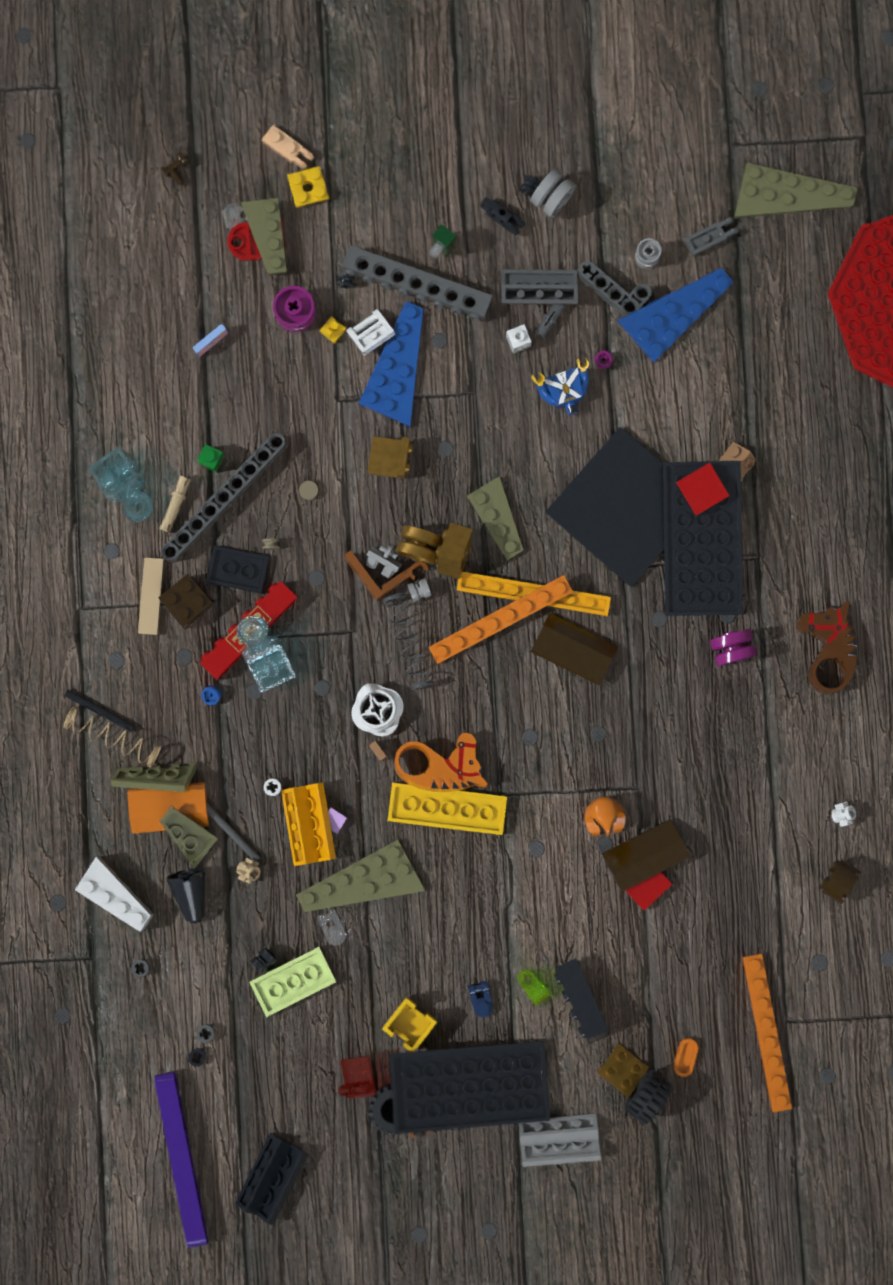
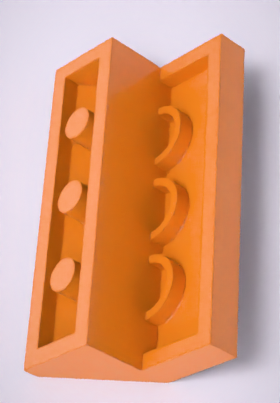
(149, 806)

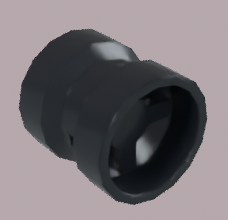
(260, 963)

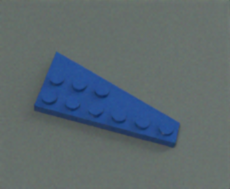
(667, 318)

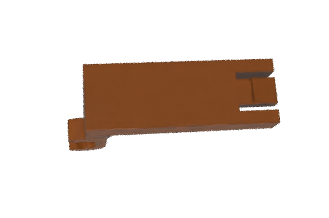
(368, 582)

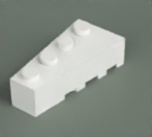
(111, 893)

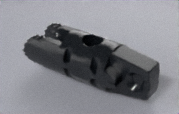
(502, 215)

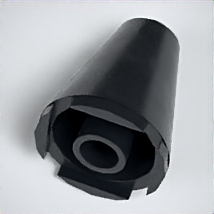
(189, 893)

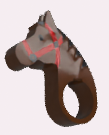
(838, 639)

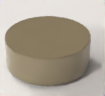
(308, 490)

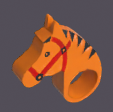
(445, 775)

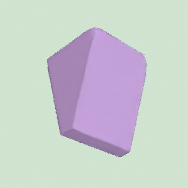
(336, 820)

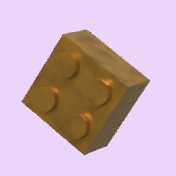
(454, 550)

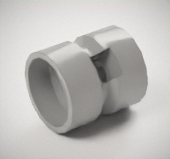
(647, 253)

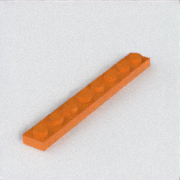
(500, 619)
(767, 1033)

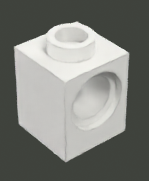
(518, 339)

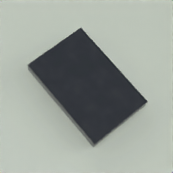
(238, 569)

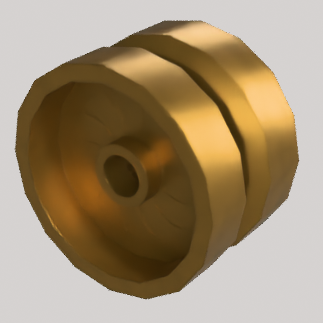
(419, 544)

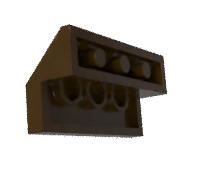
(574, 649)
(646, 855)

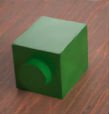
(210, 458)

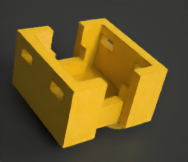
(409, 1024)

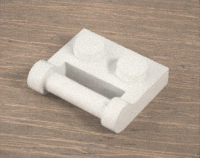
(372, 336)

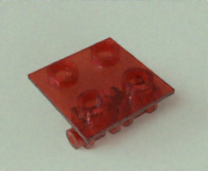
(357, 1078)

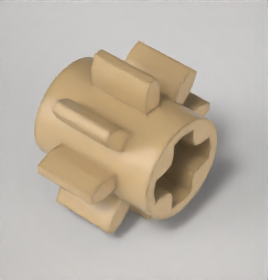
(248, 870)

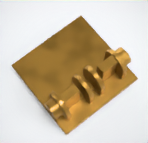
(622, 1070)

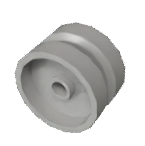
(553, 193)

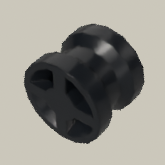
(530, 185)

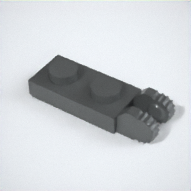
(709, 237)

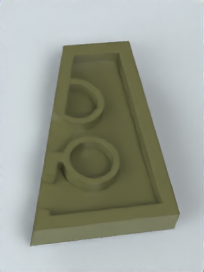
(188, 835)

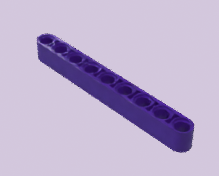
(181, 1159)

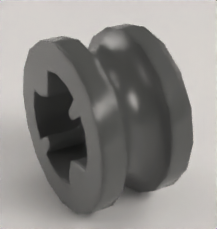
(146, 966)
(208, 1028)

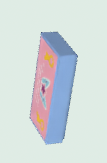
(210, 340)

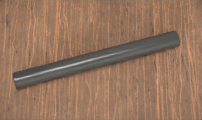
(232, 833)

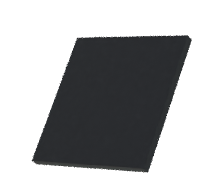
(616, 507)

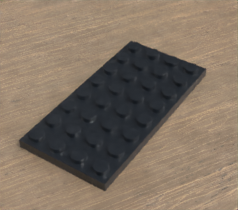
(702, 549)
(469, 1087)

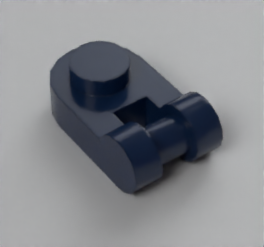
(482, 1006)

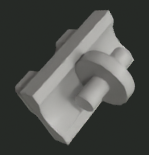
(385, 558)

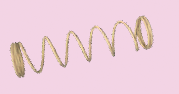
(71, 719)

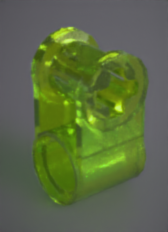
(534, 989)

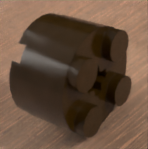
(841, 880)

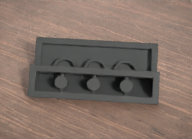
(539, 287)

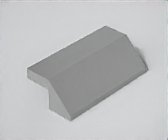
(560, 1140)

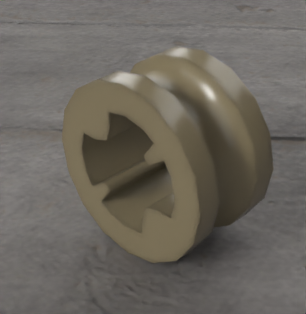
(270, 544)

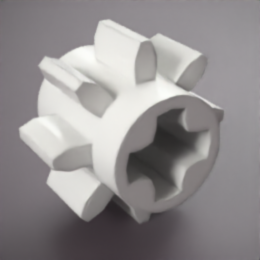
(843, 814)

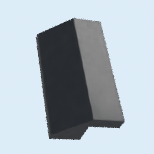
(271, 1178)

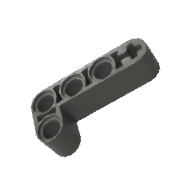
(611, 287)

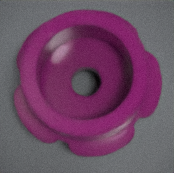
(598, 359)

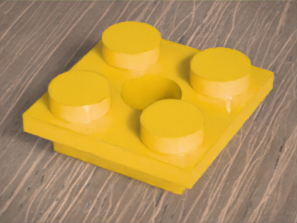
(309, 176)

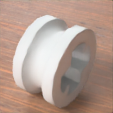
(269, 792)

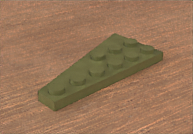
(782, 192)

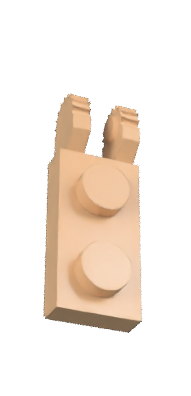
(286, 146)

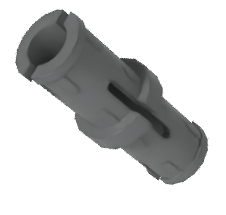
(542, 330)

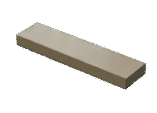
(150, 592)

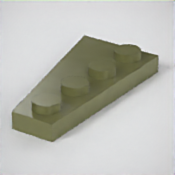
(266, 228)

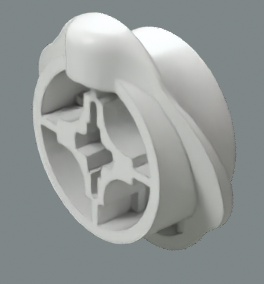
(385, 727)

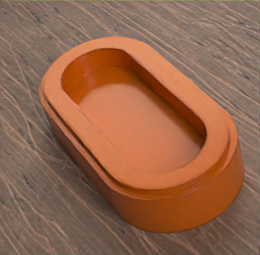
(685, 1057)

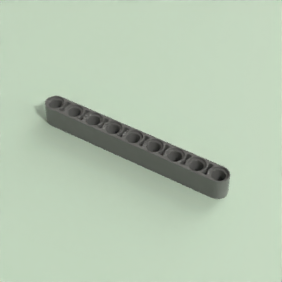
(221, 507)

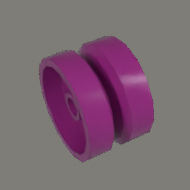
(294, 319)
(733, 647)

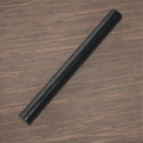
(98, 710)

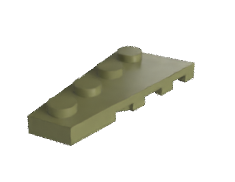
(496, 515)
(155, 778)

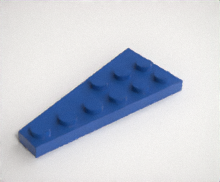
(394, 376)

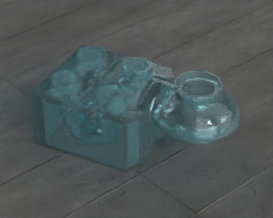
(122, 484)
(264, 654)

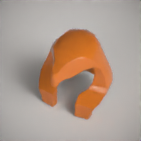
(604, 811)

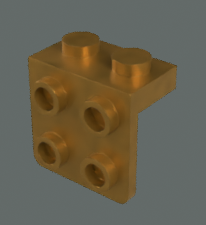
(390, 457)

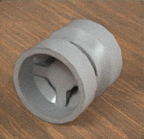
(419, 590)

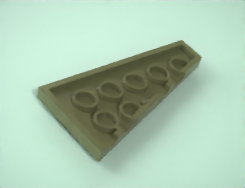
(372, 878)

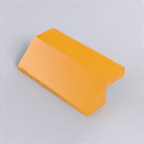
(308, 824)

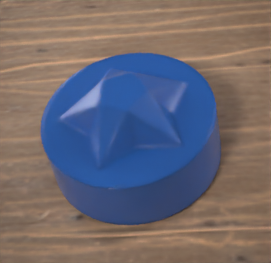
(211, 695)

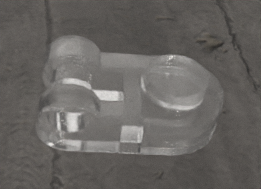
(335, 934)

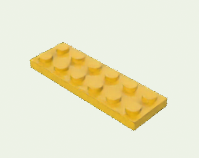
(447, 809)

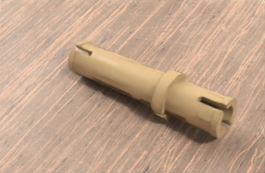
(178, 496)

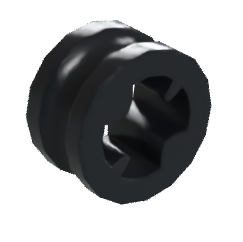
(346, 281)
(202, 1059)

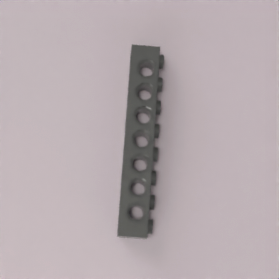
(356, 256)

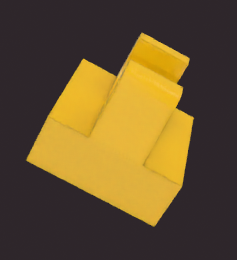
(332, 330)

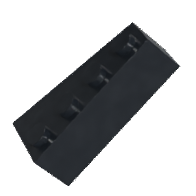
(582, 1001)

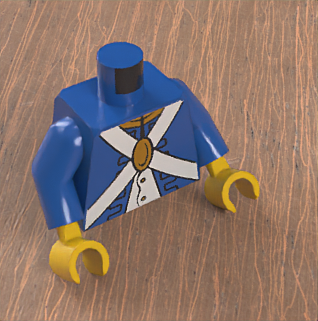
(565, 387)

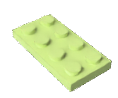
(292, 981)

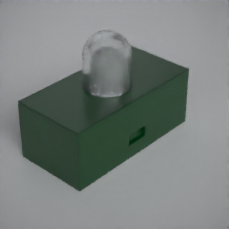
(442, 242)

